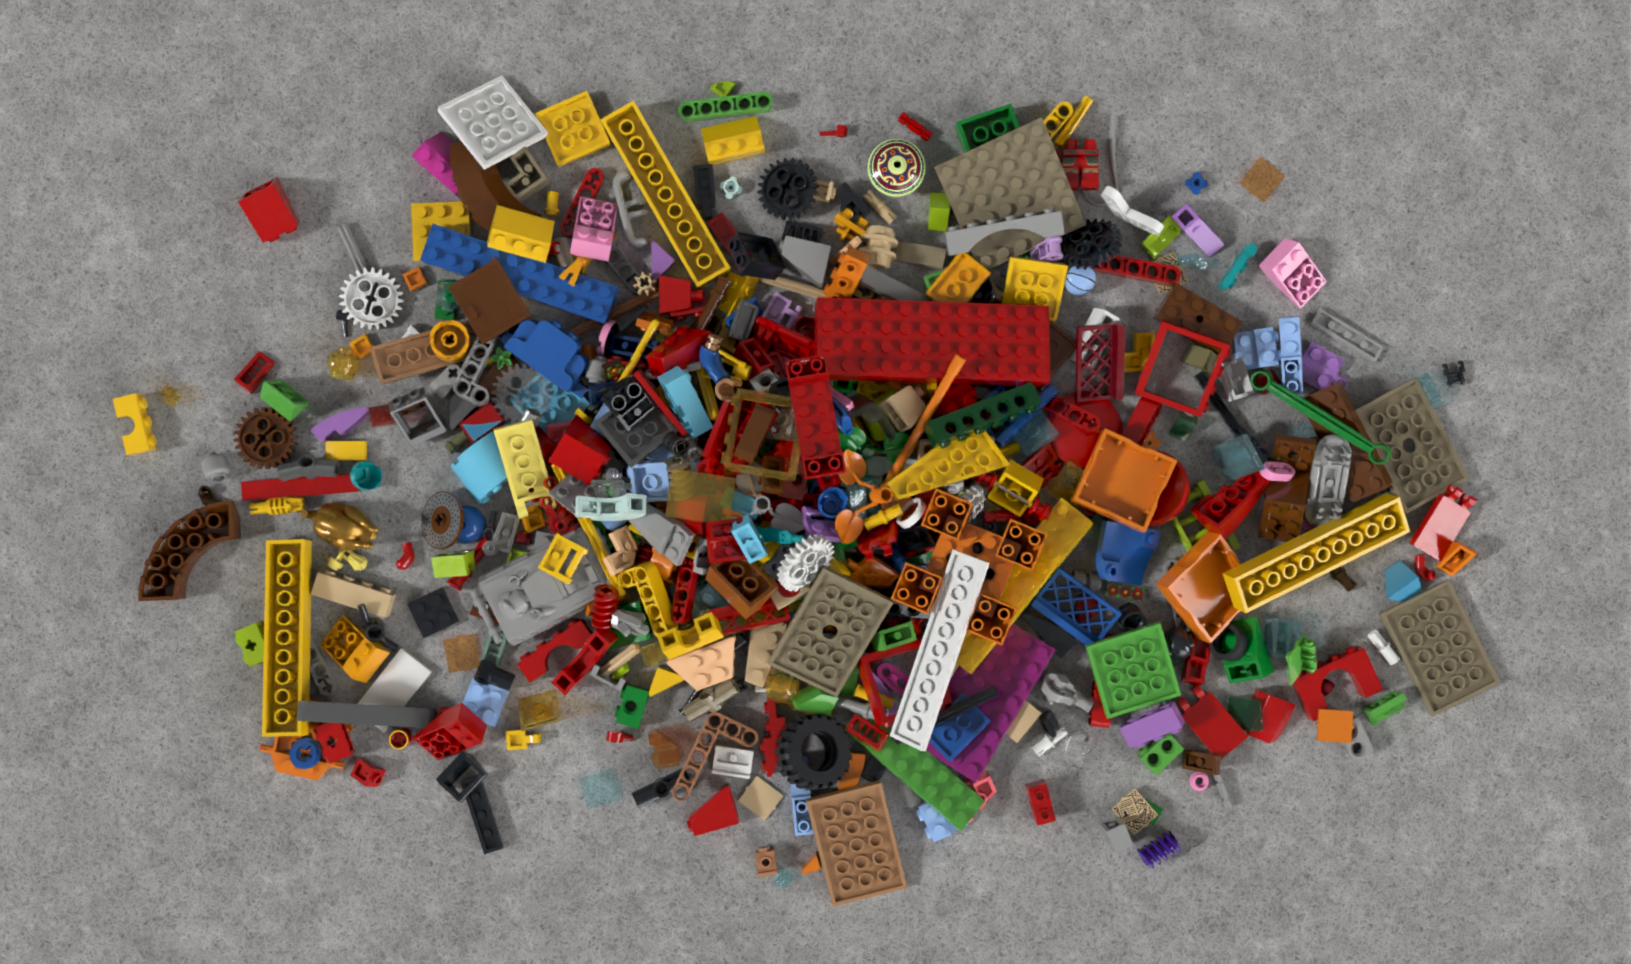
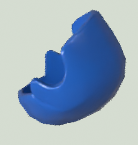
(832, 502)

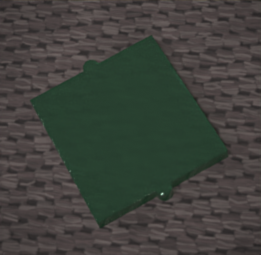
(1246, 713)

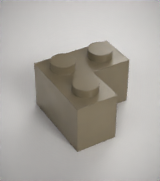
(530, 178)

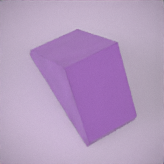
(661, 261)

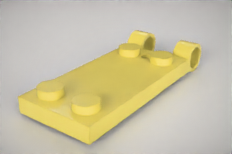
(522, 463)

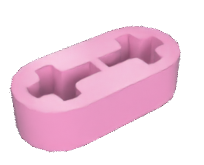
(1277, 471)

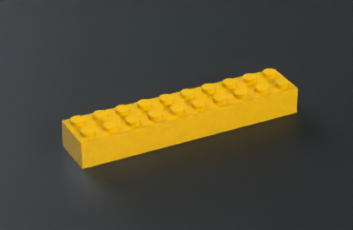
(665, 195)
(1065, 530)
(1316, 552)
(286, 636)

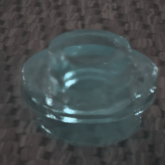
(782, 879)

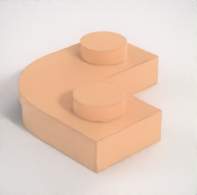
(625, 548)

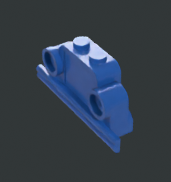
(550, 352)

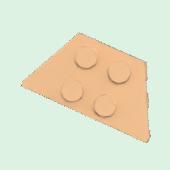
(706, 664)

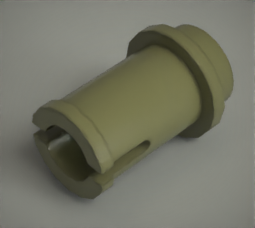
(458, 441)

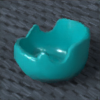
(366, 475)

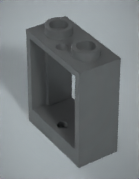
(423, 431)

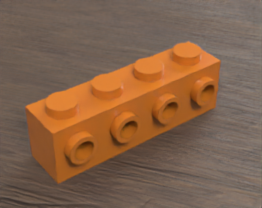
(847, 274)

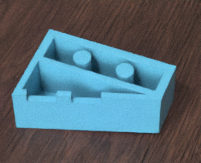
(684, 401)

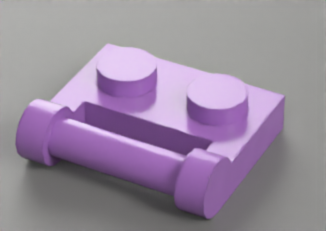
(818, 527)

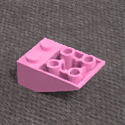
(594, 229)
(1293, 272)

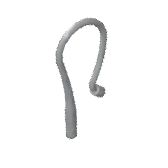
(1112, 142)

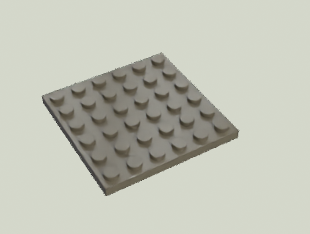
(1007, 179)

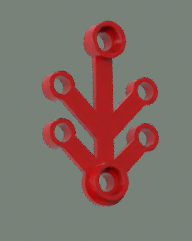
(560, 515)

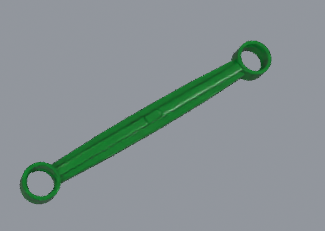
(1321, 416)

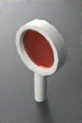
(912, 513)

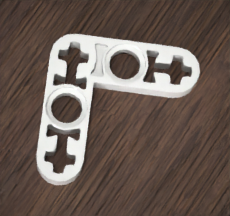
(1121, 209)

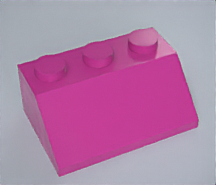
(434, 157)

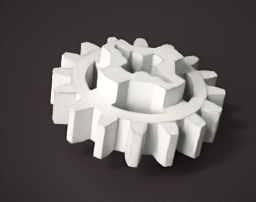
(975, 495)

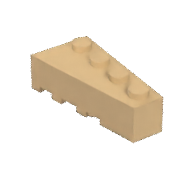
(761, 646)

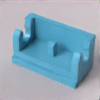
(749, 539)

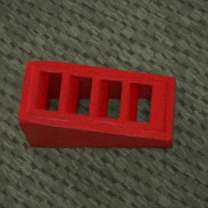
(255, 382)
(884, 735)

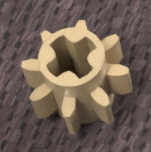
(646, 289)

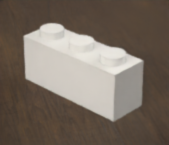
(1098, 316)

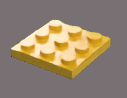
(573, 129)
(445, 214)
(1035, 283)

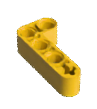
(652, 594)

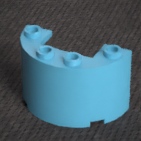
(481, 468)

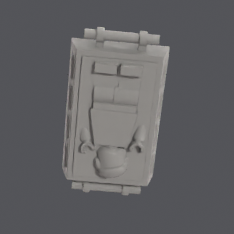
(533, 600)

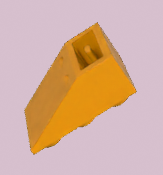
(353, 651)

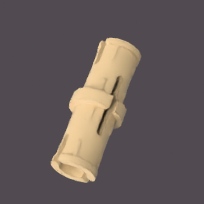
(879, 207)

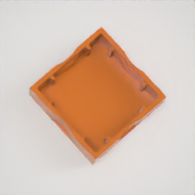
(1123, 480)
(1199, 589)

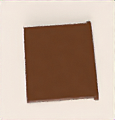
(489, 301)

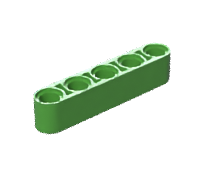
(716, 103)

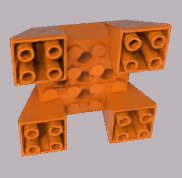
(950, 517)

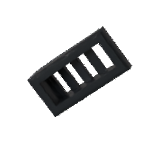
(819, 231)
(1049, 723)

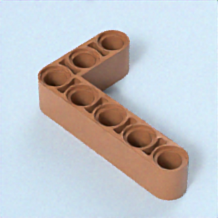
(705, 749)

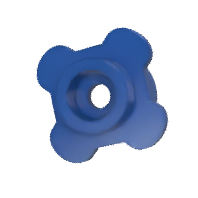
(1190, 183)

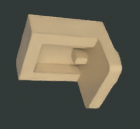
(826, 191)

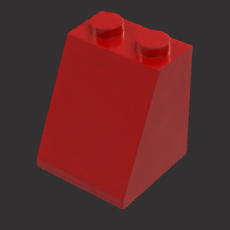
(269, 210)
(581, 451)

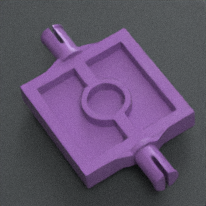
(1321, 366)

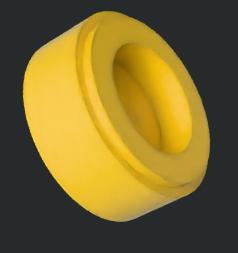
(584, 415)

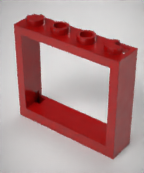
(1210, 386)
(870, 685)

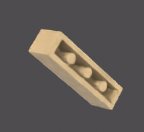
(352, 593)

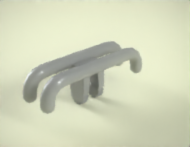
(623, 207)

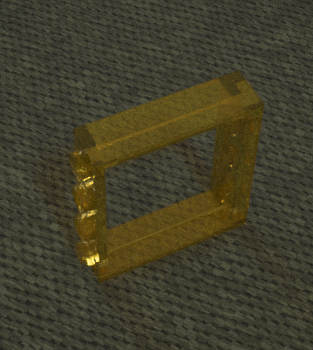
(733, 419)

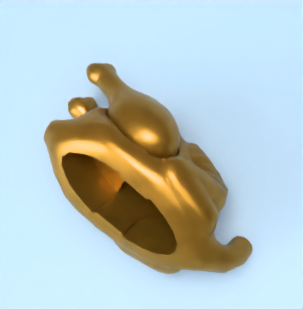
(343, 526)

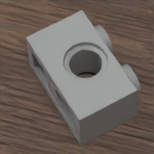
(1116, 835)

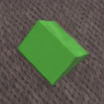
(283, 398)

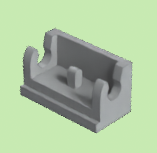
(1236, 380)

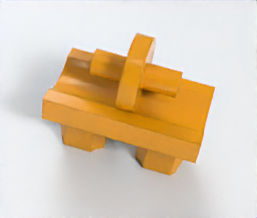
(843, 220)

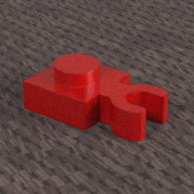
(1091, 603)

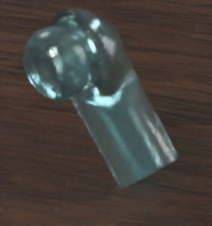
(1193, 260)

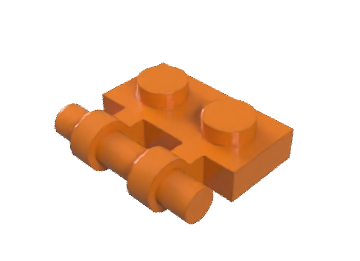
(665, 325)

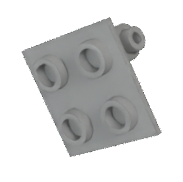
(569, 489)

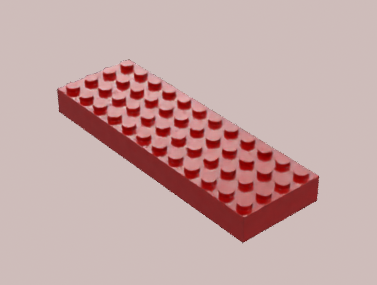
(920, 338)

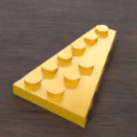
(949, 465)

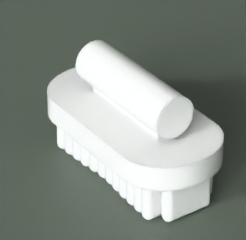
(564, 258)

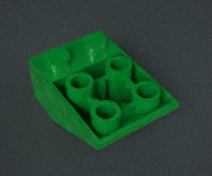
(1256, 660)

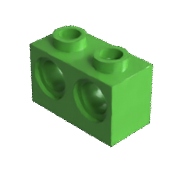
(1163, 756)

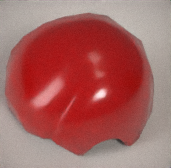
(803, 325)

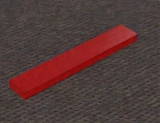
(296, 487)

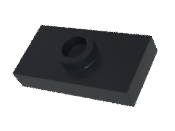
(873, 770)

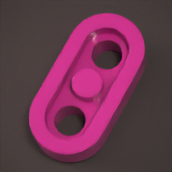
(893, 677)

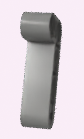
(471, 380)

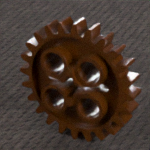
(278, 450)

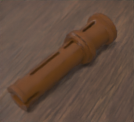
(717, 296)

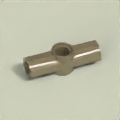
(711, 699)

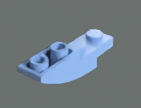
(1291, 353)
(800, 811)

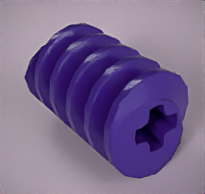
(1159, 850)

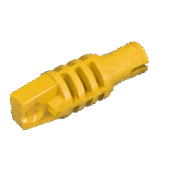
(278, 506)

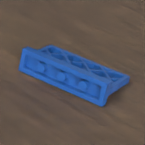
(1015, 426)
(1063, 618)

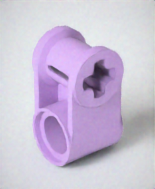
(1048, 250)

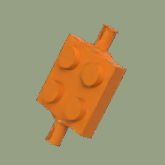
(872, 572)

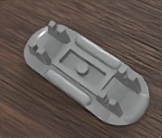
(1328, 480)

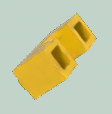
(141, 438)
(678, 642)

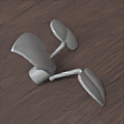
(785, 516)

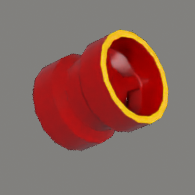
(397, 739)

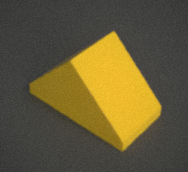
(664, 679)

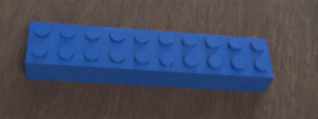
(530, 277)

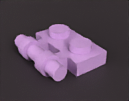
(779, 307)

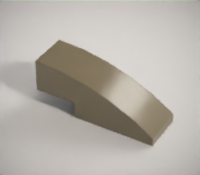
(920, 255)

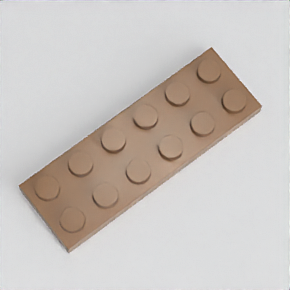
(413, 356)

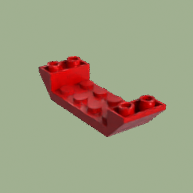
(815, 417)

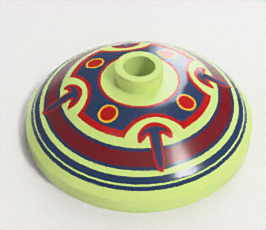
(892, 180)

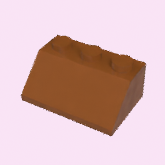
(741, 585)

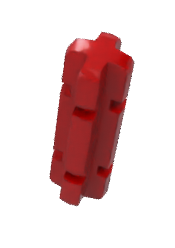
(915, 126)
(999, 516)

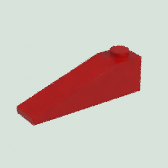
(1228, 508)

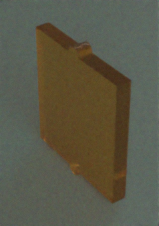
(1262, 179)
(461, 653)

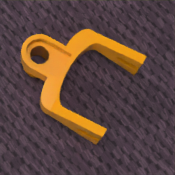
(576, 268)

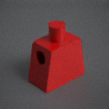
(676, 295)

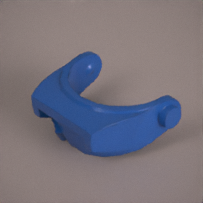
(843, 422)

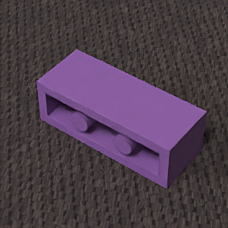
(1152, 725)

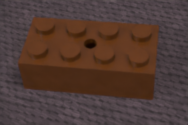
(1183, 307)

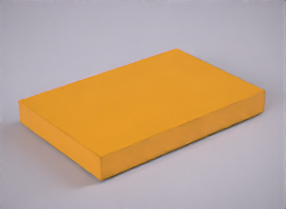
(958, 280)

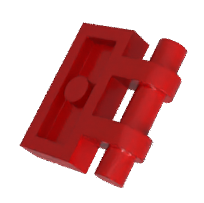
(1043, 460)

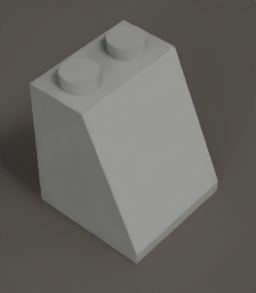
(806, 258)

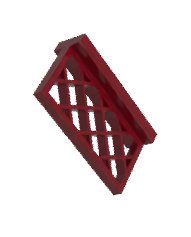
(1115, 357)

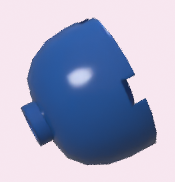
(473, 525)

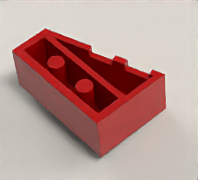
(677, 350)

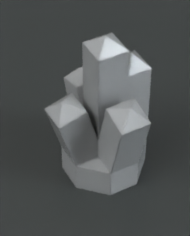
(629, 622)

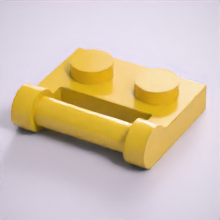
(556, 556)

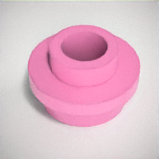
(1203, 785)

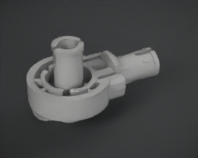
(1060, 690)

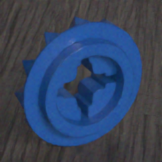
(296, 755)

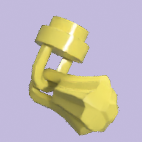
(357, 561)

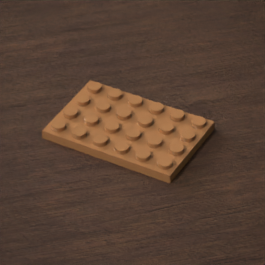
(856, 843)

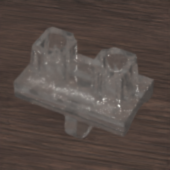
(611, 483)

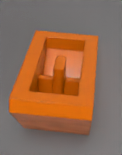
(1455, 558)

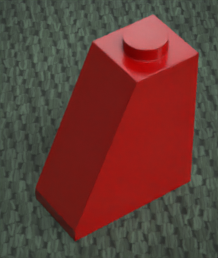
(714, 813)

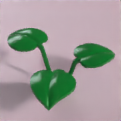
(858, 441)

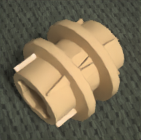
(879, 242)

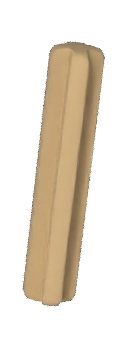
(620, 659)

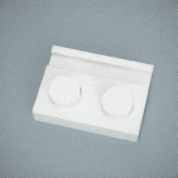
(732, 761)

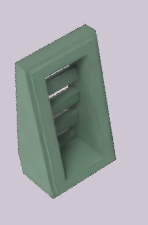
(501, 648)

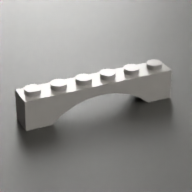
(1044, 225)

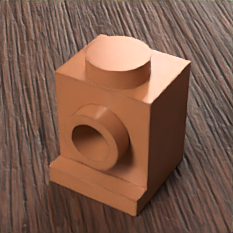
(770, 869)

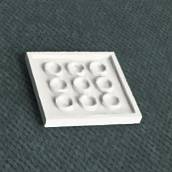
(492, 122)

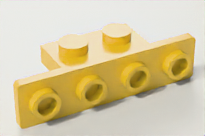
(741, 290)

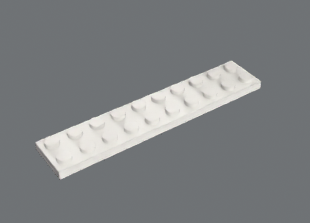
(939, 649)

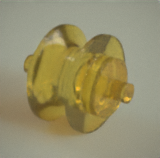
(169, 395)

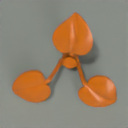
(847, 523)

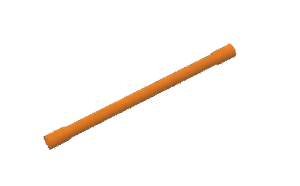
(952, 371)

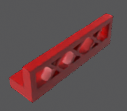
(731, 612)

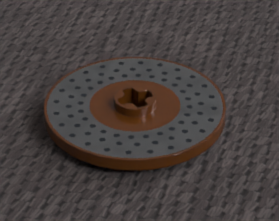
(443, 533)

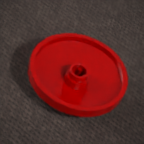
(1076, 443)
(1173, 496)

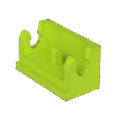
(1154, 244)
(453, 564)

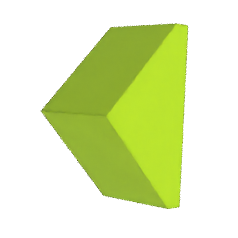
(938, 212)

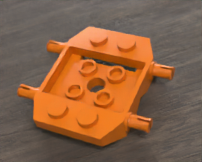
(282, 759)

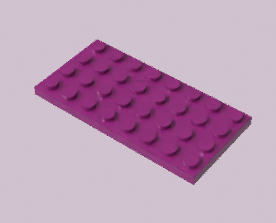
(1014, 672)

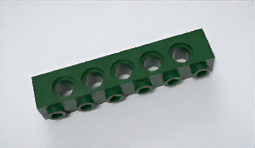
(1024, 394)

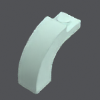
(611, 509)

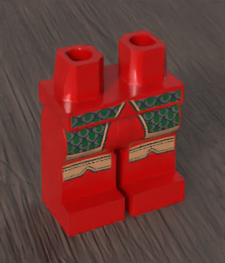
(1082, 160)

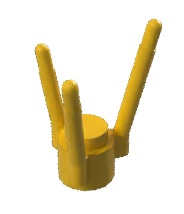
(740, 370)

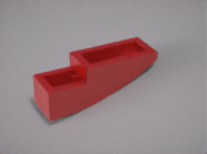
(1195, 665)

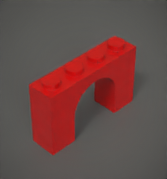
(1353, 661)

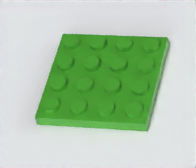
(1133, 670)

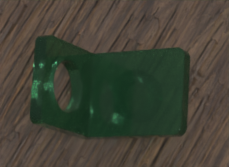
(1183, 426)

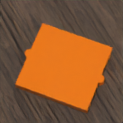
(1334, 725)

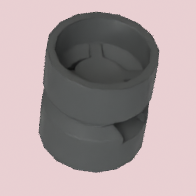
(1090, 579)

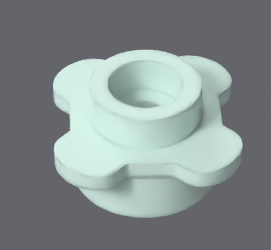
(729, 193)

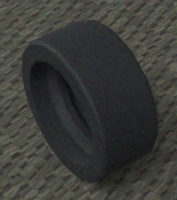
(1239, 648)

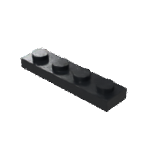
(483, 817)

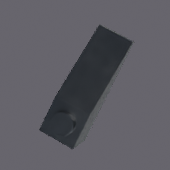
(1051, 634)

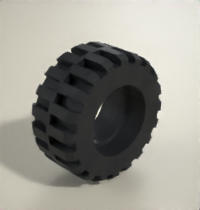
(835, 745)

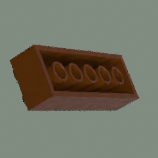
(1364, 475)

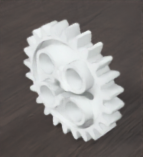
(353, 292)
(805, 562)

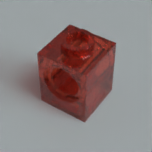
(381, 417)

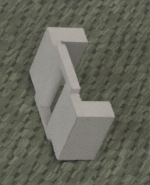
(701, 563)
(595, 673)

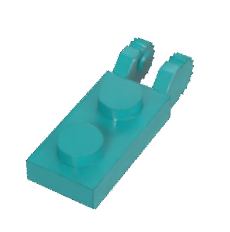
(1237, 266)

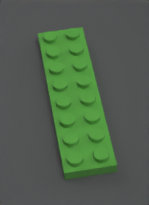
(925, 777)

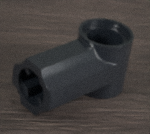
(488, 673)

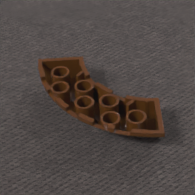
(480, 188)
(182, 546)

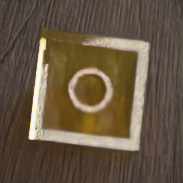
(539, 710)

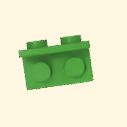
(1384, 707)

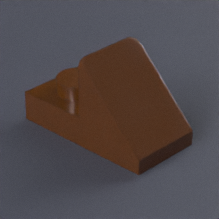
(769, 484)
(1201, 761)

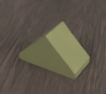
(1200, 358)

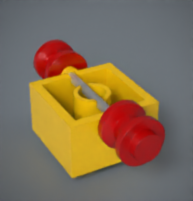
(1016, 490)

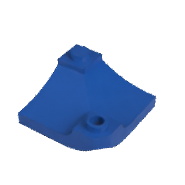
(1124, 552)

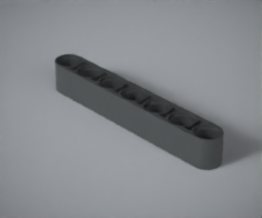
(364, 714)

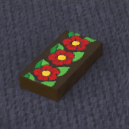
(612, 370)

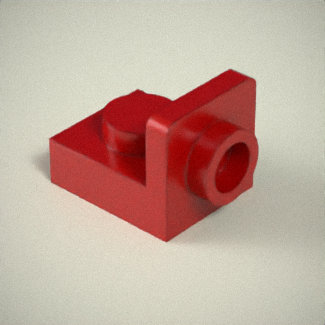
(367, 773)

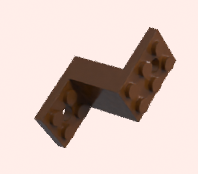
(1287, 500)

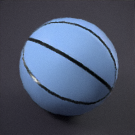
(1079, 280)

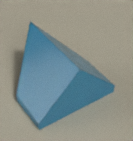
(1401, 582)

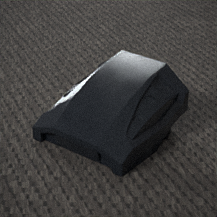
(628, 401)

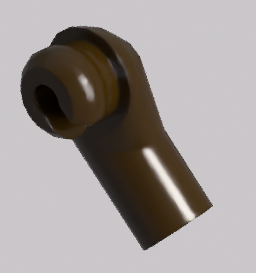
(206, 496)

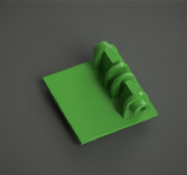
(1301, 657)

